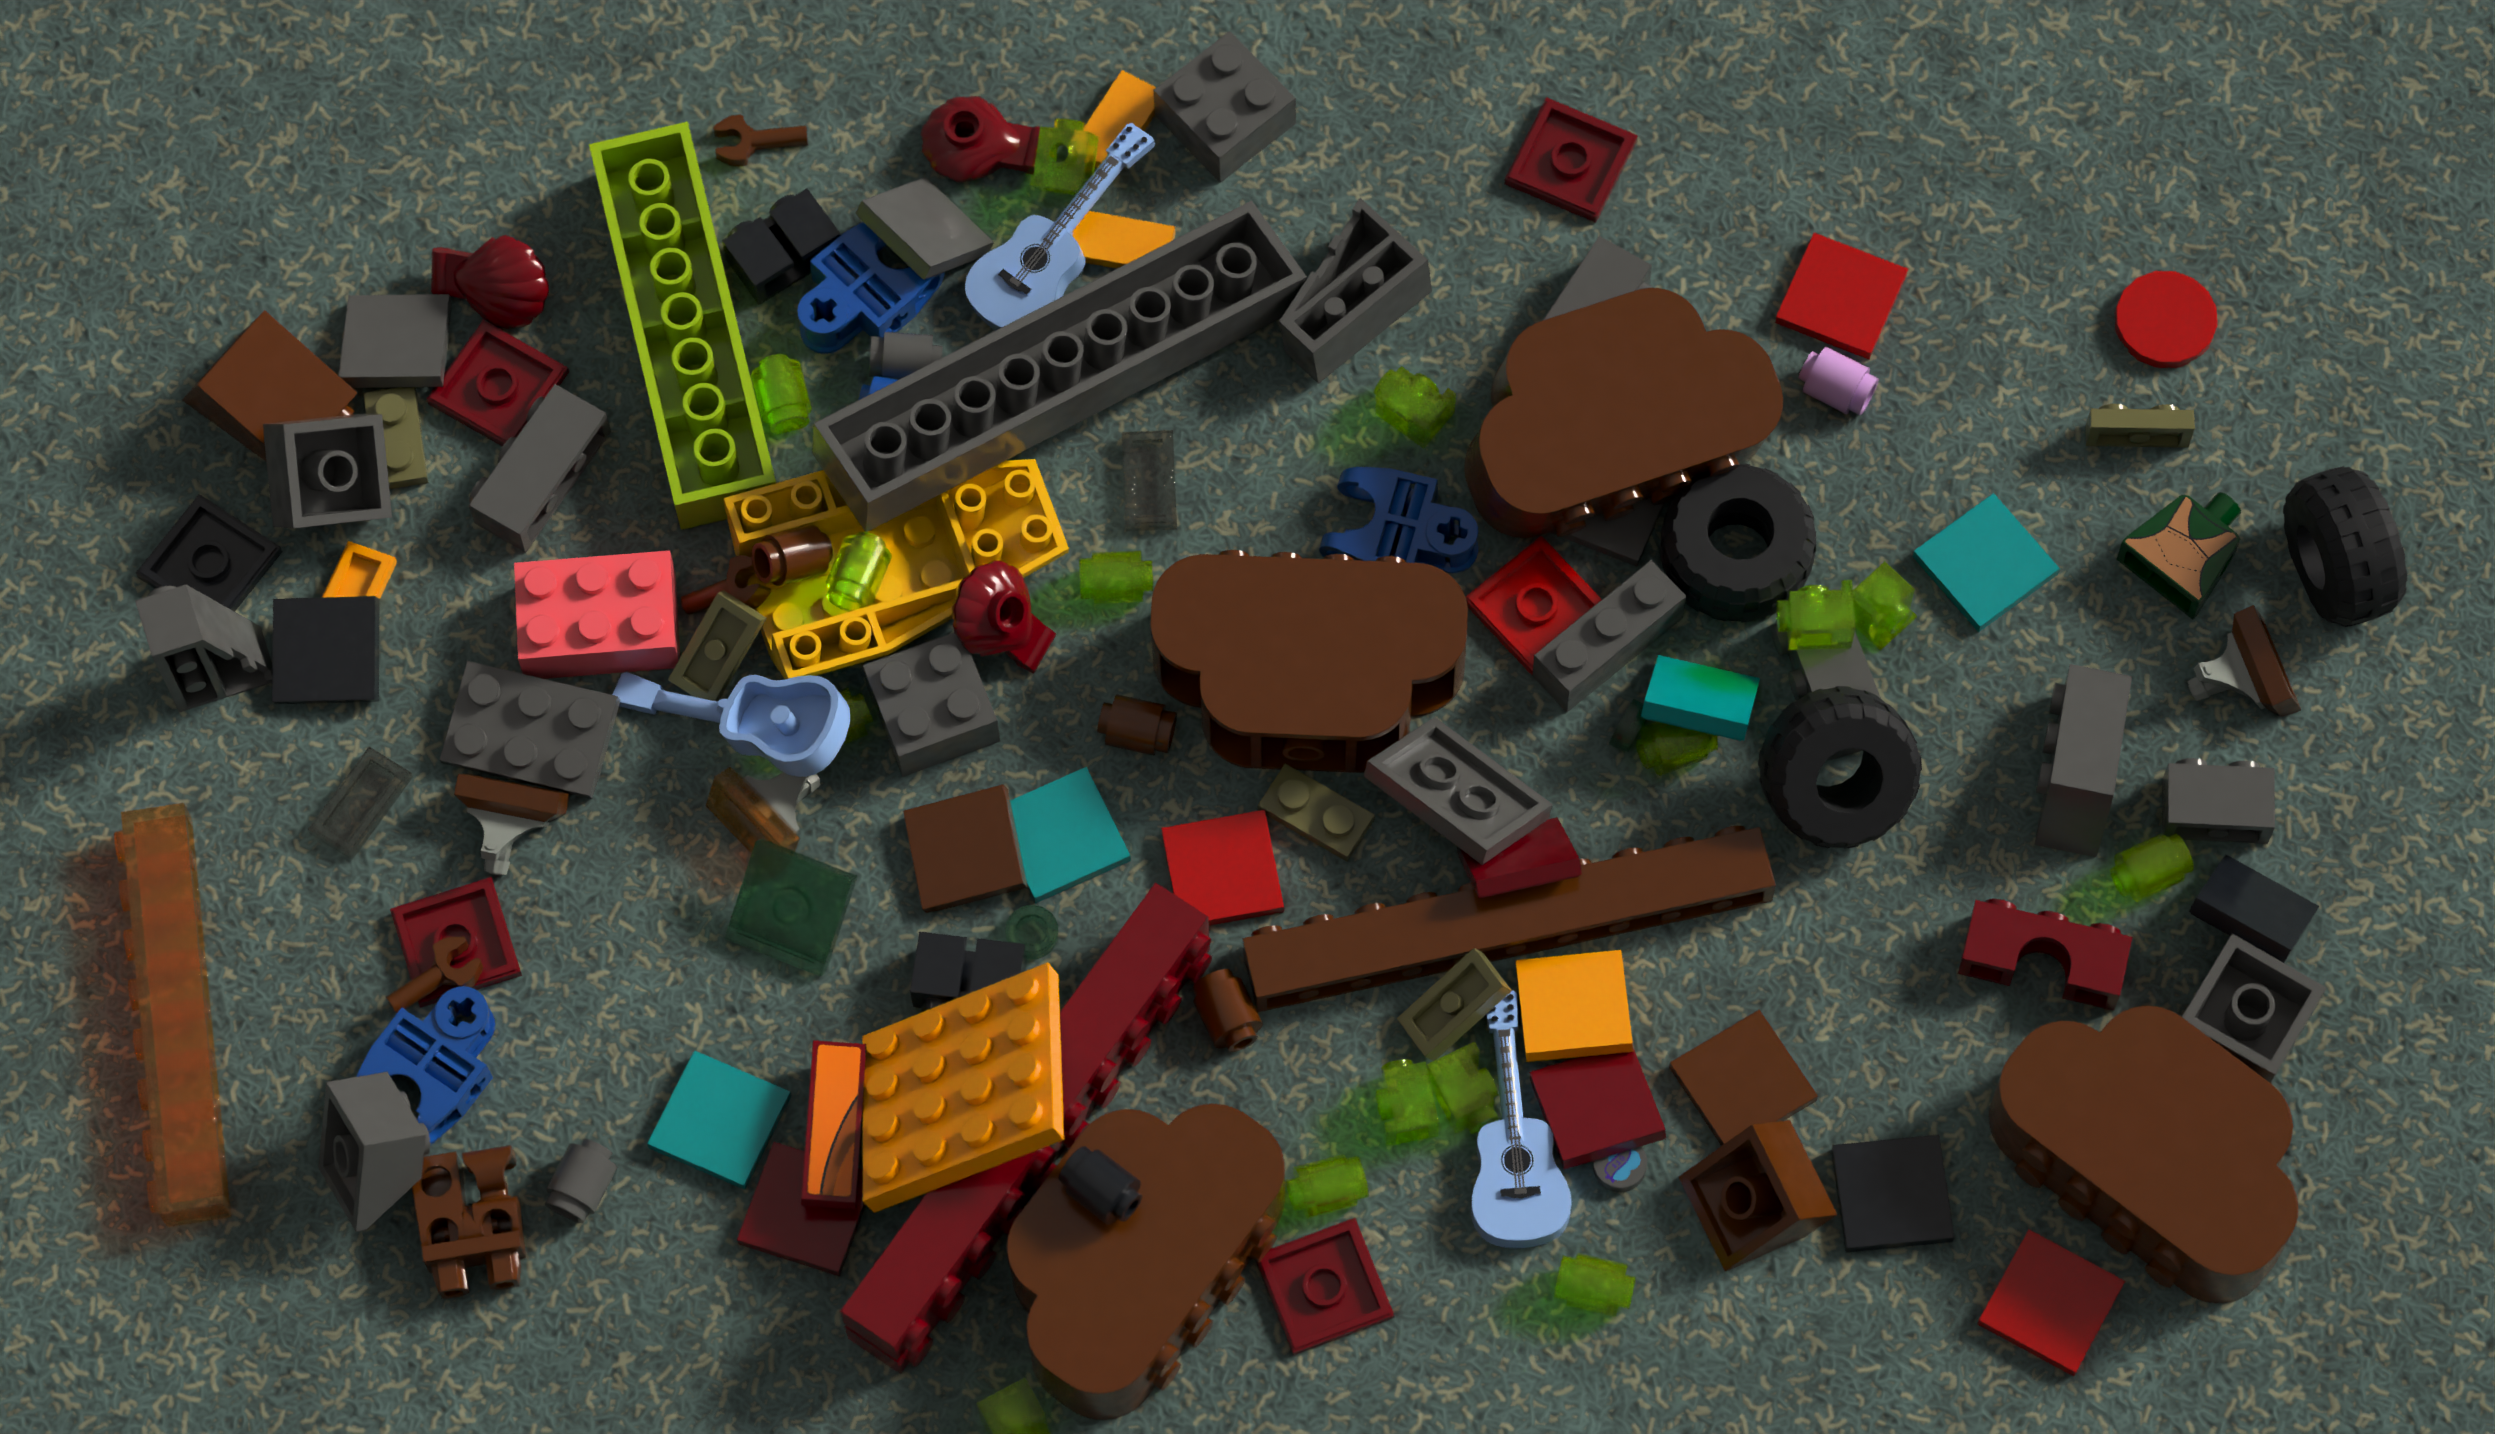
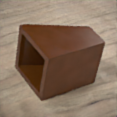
(267, 380)

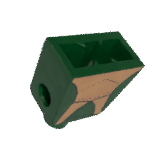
(2184, 550)

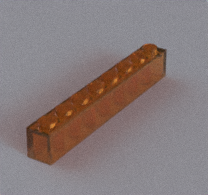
(174, 1016)

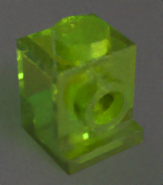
(1078, 167)
(1413, 404)
(1883, 605)
(1818, 617)
(1464, 1090)
(1407, 1102)
(1013, 1411)

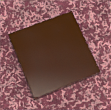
(965, 849)
(1743, 1078)

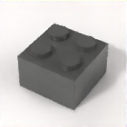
(1224, 106)
(327, 470)
(931, 703)
(2254, 1006)

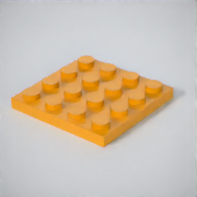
(962, 1088)

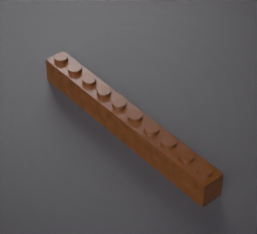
(1436, 932)

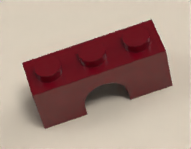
(2090, 956)

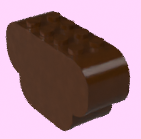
(1616, 412)
(1307, 653)
(2154, 1145)
(1130, 1295)

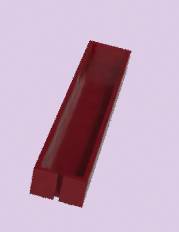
(961, 1222)

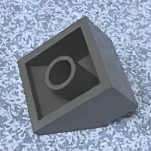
(370, 1146)

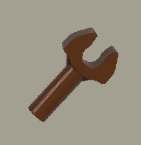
(754, 139)
(735, 584)
(439, 974)

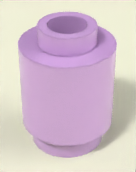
(1838, 381)

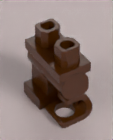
(472, 1235)

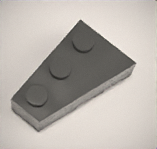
(1354, 293)
(202, 646)
(2083, 759)

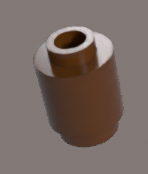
(792, 555)
(1137, 725)
(1227, 1010)

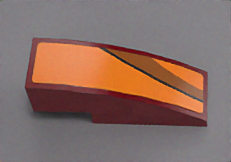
(833, 1124)

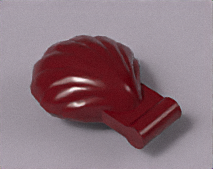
(988, 149)
(498, 280)
(996, 616)

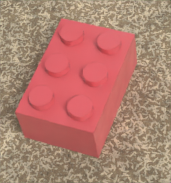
(597, 615)

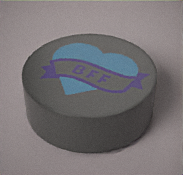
(1622, 1170)

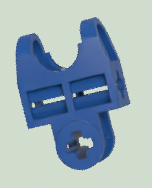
(858, 293)
(1424, 526)
(438, 1056)

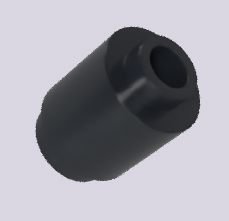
(1101, 1185)

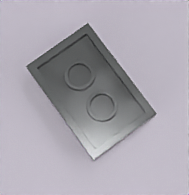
(530, 729)
(1458, 790)

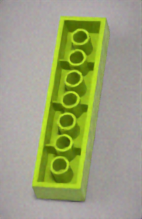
(682, 320)

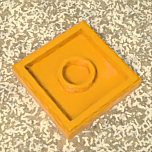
(1574, 1006)

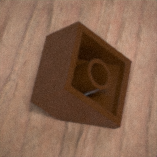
(1757, 1193)

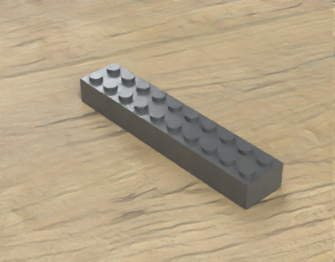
(1056, 366)

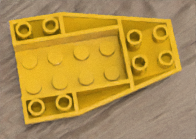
(932, 547)

